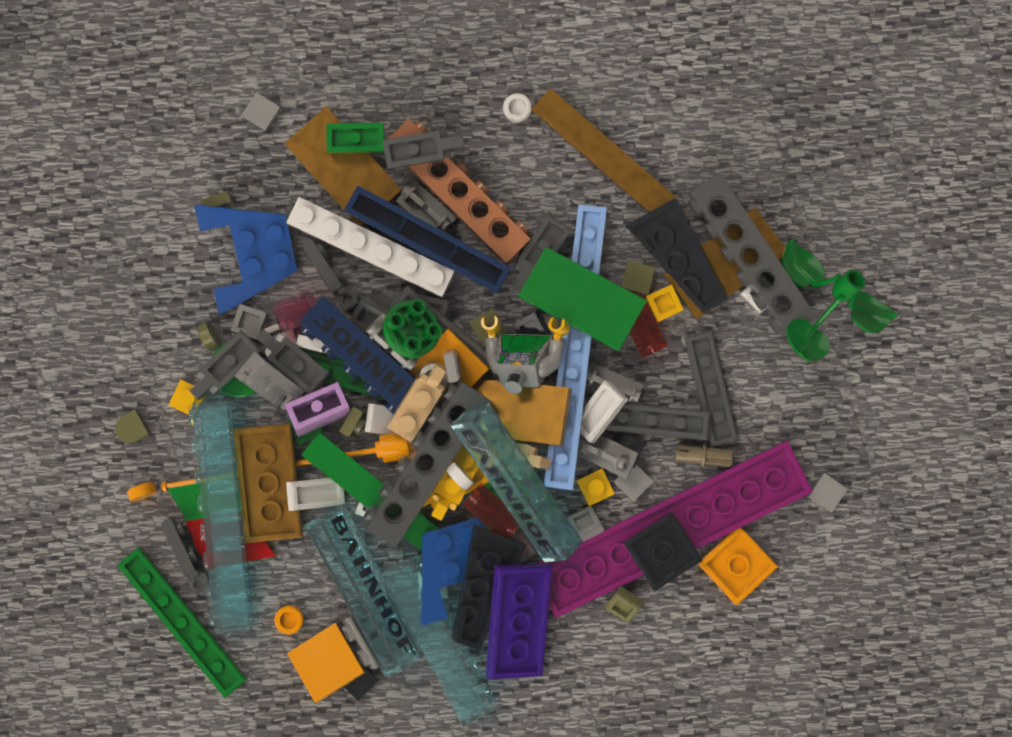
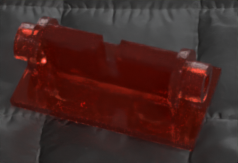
(647, 333)
(491, 511)

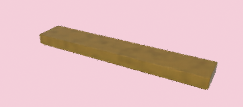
(601, 151)

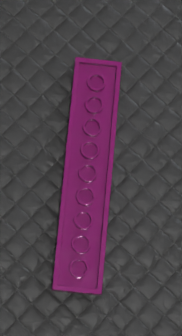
(703, 511)

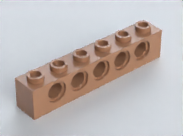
(504, 248)

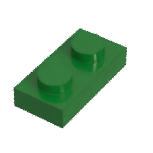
(355, 138)

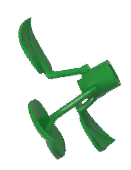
(866, 311)

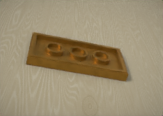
(339, 172)
(725, 270)
(533, 414)
(264, 466)

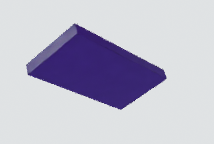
(518, 621)

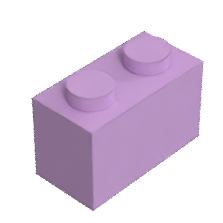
(317, 409)

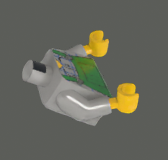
(524, 358)

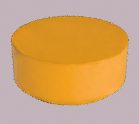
(141, 491)
(289, 619)

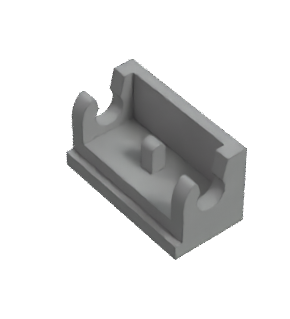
(268, 381)

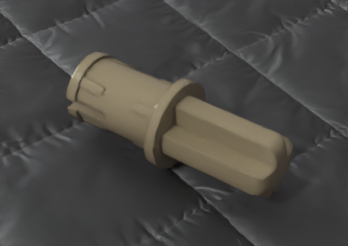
(704, 455)

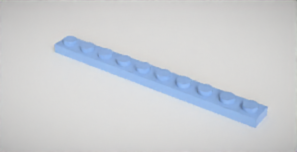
(576, 352)

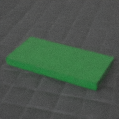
(582, 299)

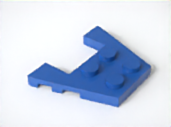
(260, 246)
(442, 565)

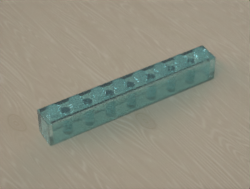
(222, 517)

